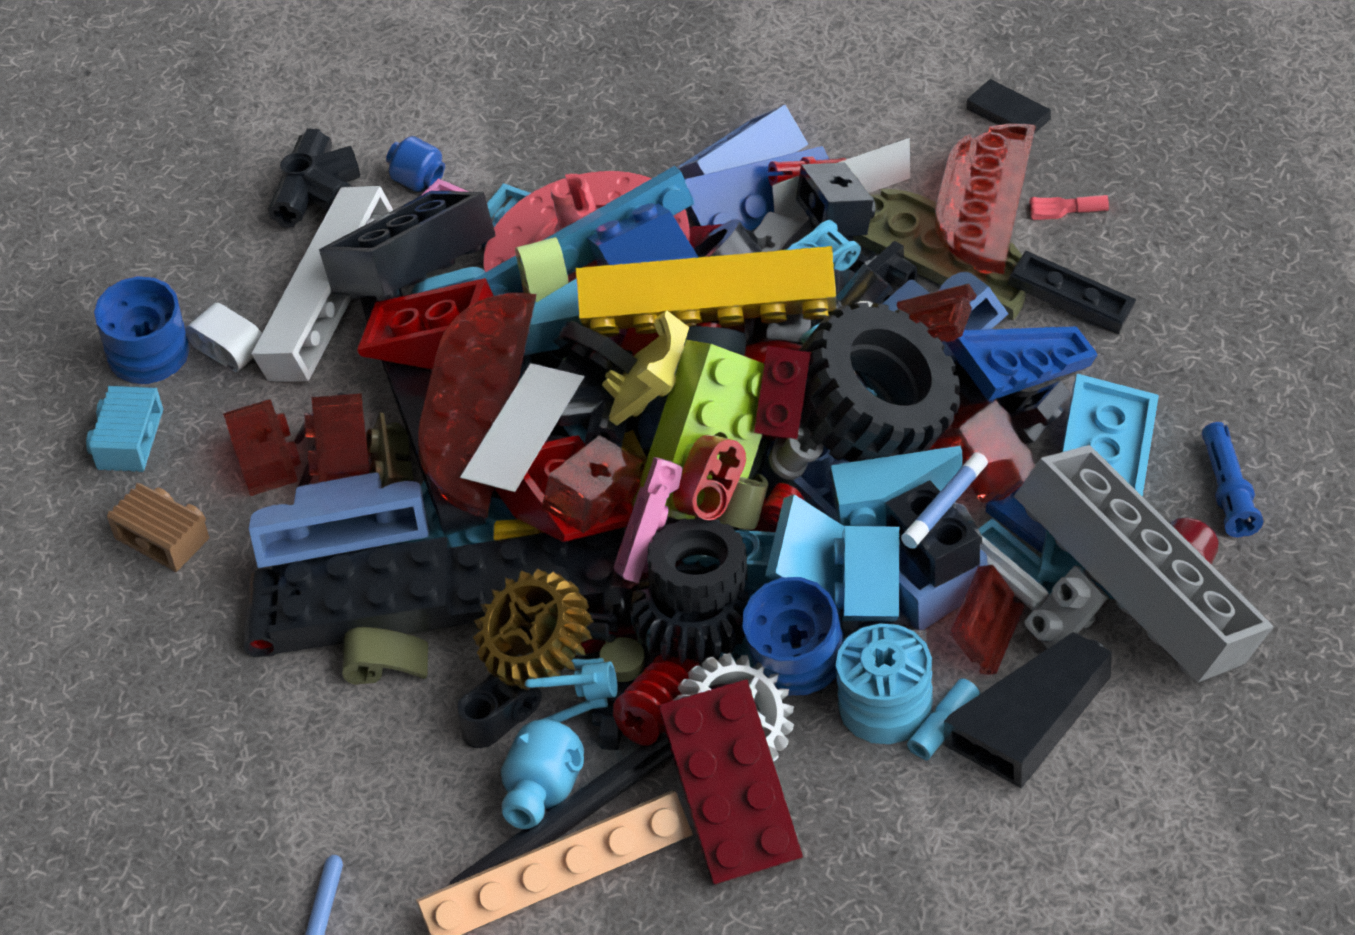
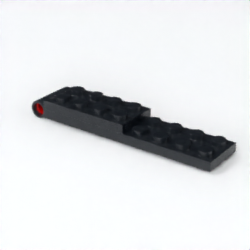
(411, 586)

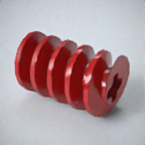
(637, 707)

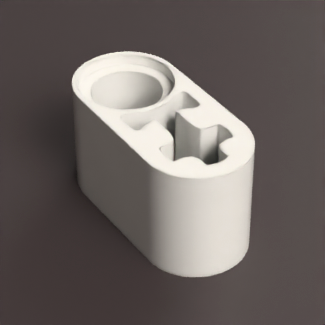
(224, 336)

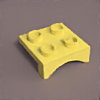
(651, 373)

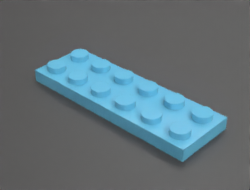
(1120, 428)

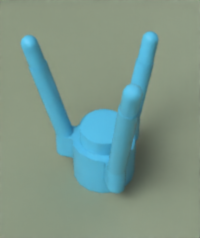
(595, 682)

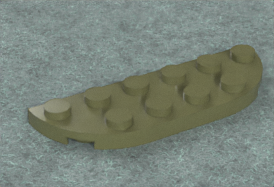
(910, 221)

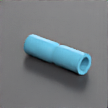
(931, 732)

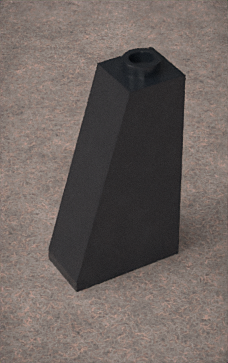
(1030, 710)

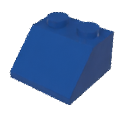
(644, 237)

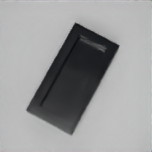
(1007, 106)

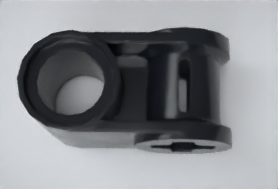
(494, 710)

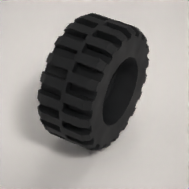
(897, 356)

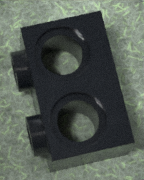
(949, 546)

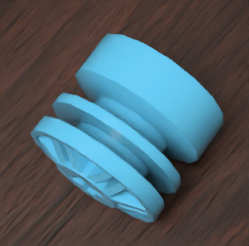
(884, 683)

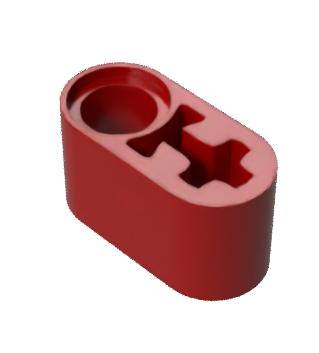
(724, 472)

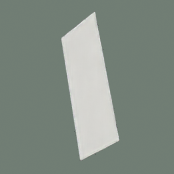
(522, 427)

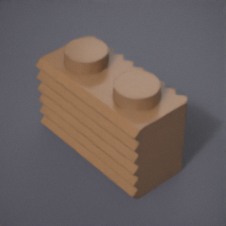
(158, 526)

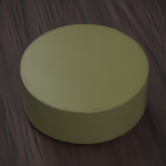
(626, 657)

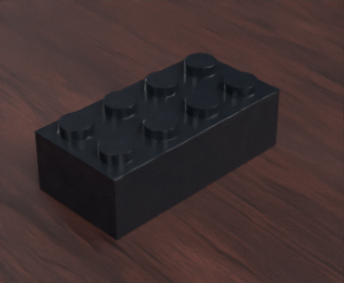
(407, 244)

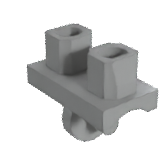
(1066, 608)

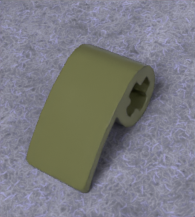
(746, 503)
(372, 649)

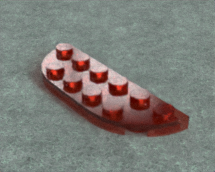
(983, 195)
(467, 390)

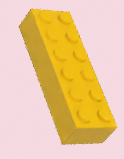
(708, 290)

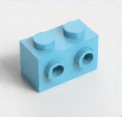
(868, 573)

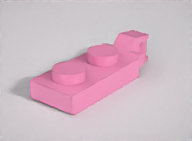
(646, 518)

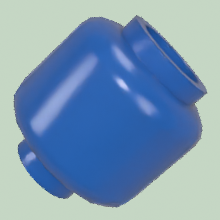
(415, 163)

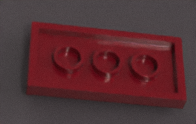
(730, 782)

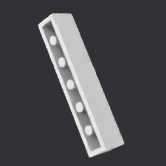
(308, 309)

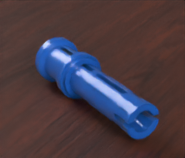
(1233, 492)

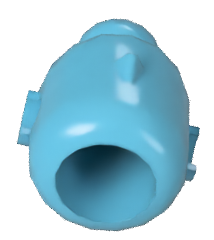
(539, 771)

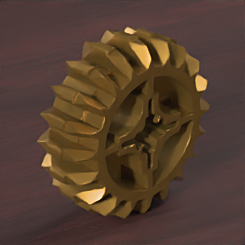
(510, 628)

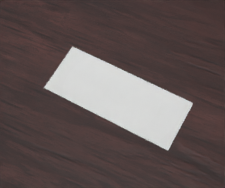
(873, 169)

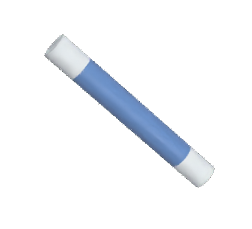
(944, 500)

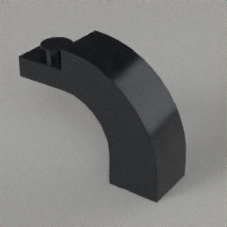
(1028, 411)

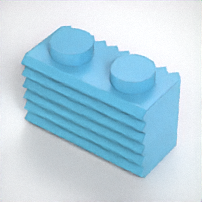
(125, 428)

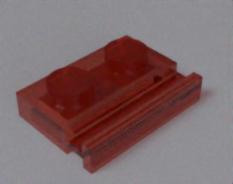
(941, 311)
(986, 619)

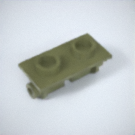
(386, 445)

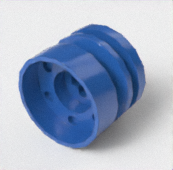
(142, 330)
(789, 615)

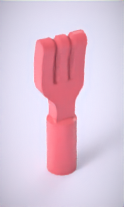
(1058, 207)

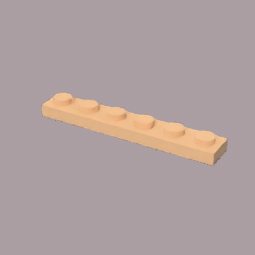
(555, 866)

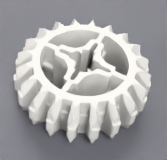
(762, 689)

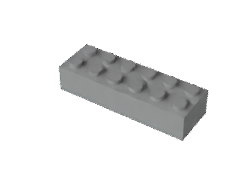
(1143, 563)

